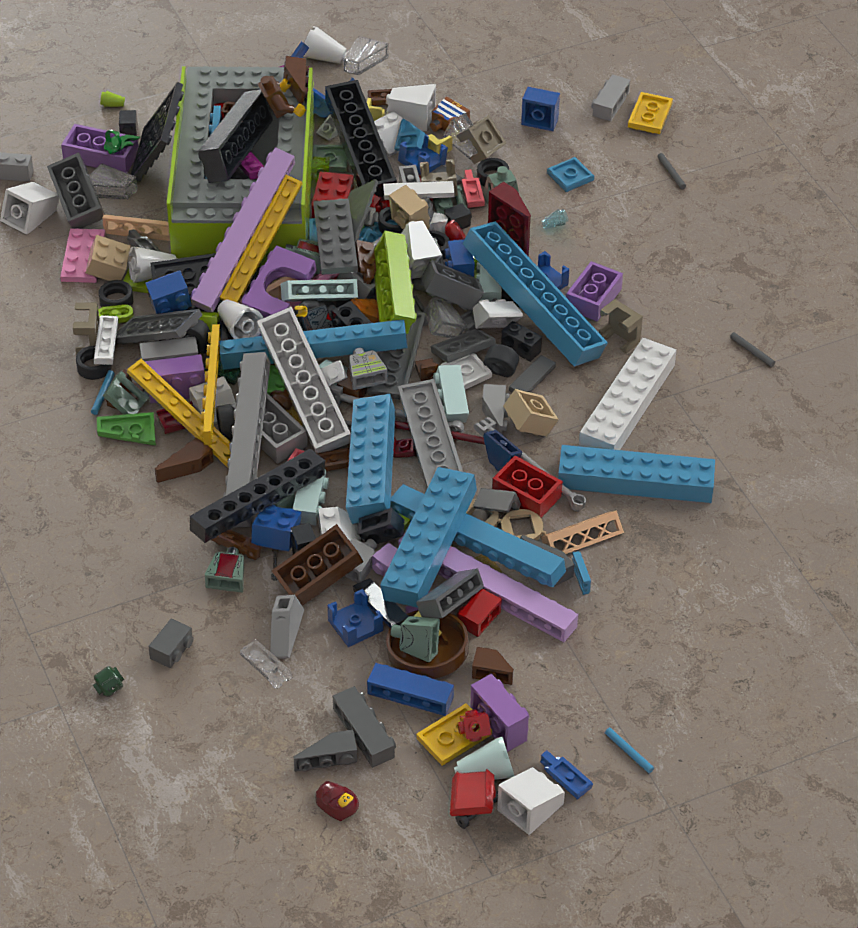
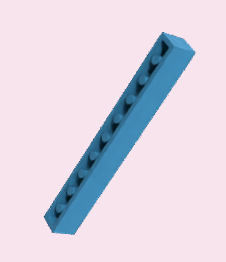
(325, 342)
(492, 542)

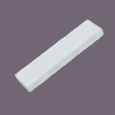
(423, 189)
(106, 340)

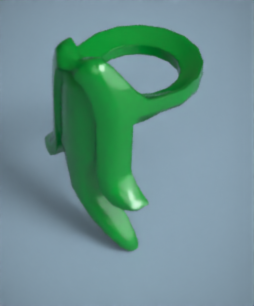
(117, 143)

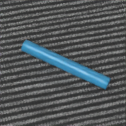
(99, 400)
(629, 750)

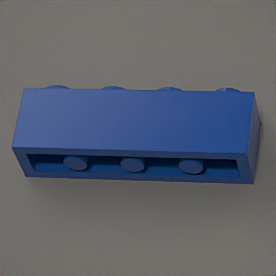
(410, 689)

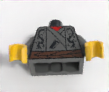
(314, 315)

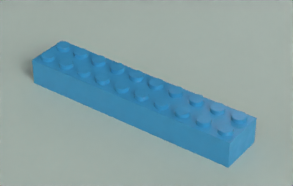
(535, 293)

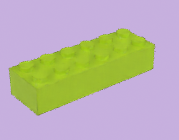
(393, 280)

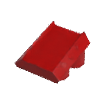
(472, 793)

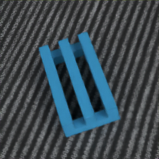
(581, 573)

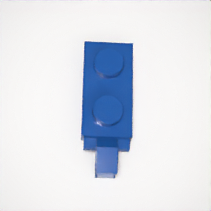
(566, 774)

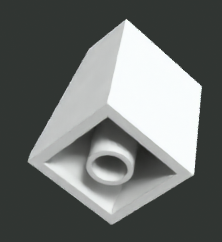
(413, 104)
(28, 206)
(420, 247)
(529, 799)

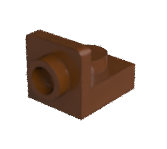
(426, 369)

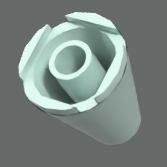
(491, 757)

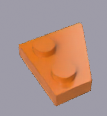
(368, 307)

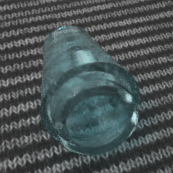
(555, 219)

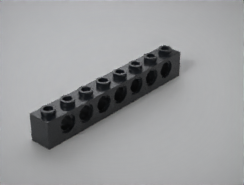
(257, 495)

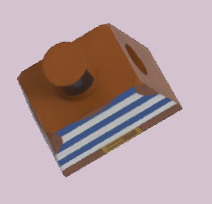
(445, 112)

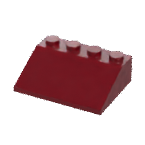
(510, 213)

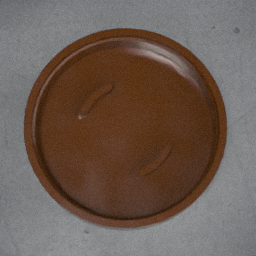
(452, 650)

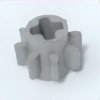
(371, 217)

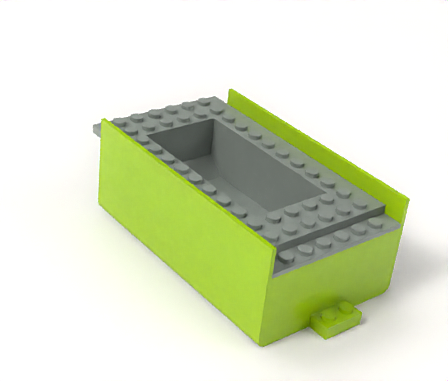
(204, 210)

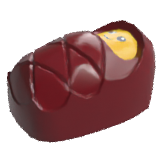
(336, 800)

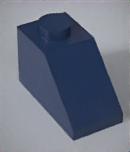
(499, 449)

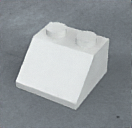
(388, 130)
(495, 314)
(223, 395)
(334, 515)

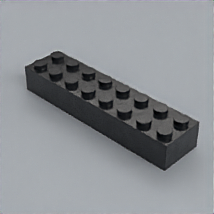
(359, 135)
(235, 136)

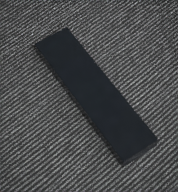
(391, 611)

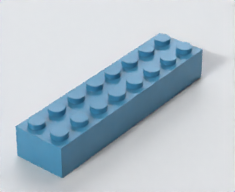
(370, 456)
(637, 473)
(428, 537)

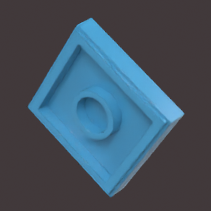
(570, 174)

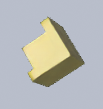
(376, 112)
(434, 143)

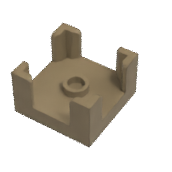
(484, 138)
(449, 175)
(622, 322)
(87, 328)

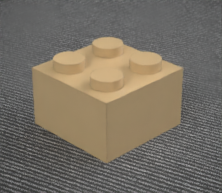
(408, 207)
(107, 259)
(530, 413)

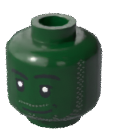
(108, 681)

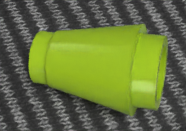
(111, 99)

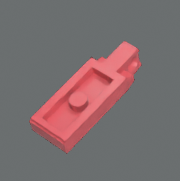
(472, 190)

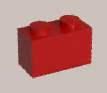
(480, 611)

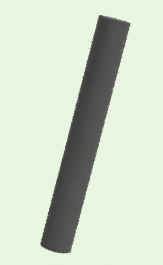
(671, 170)
(752, 349)

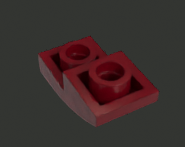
(403, 448)

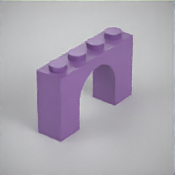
(279, 264)

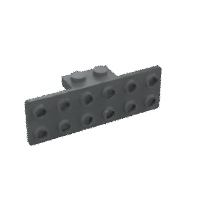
(359, 202)

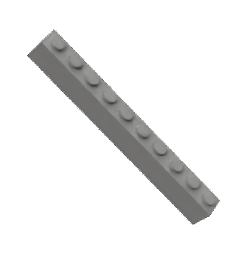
(248, 423)

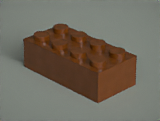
(318, 565)

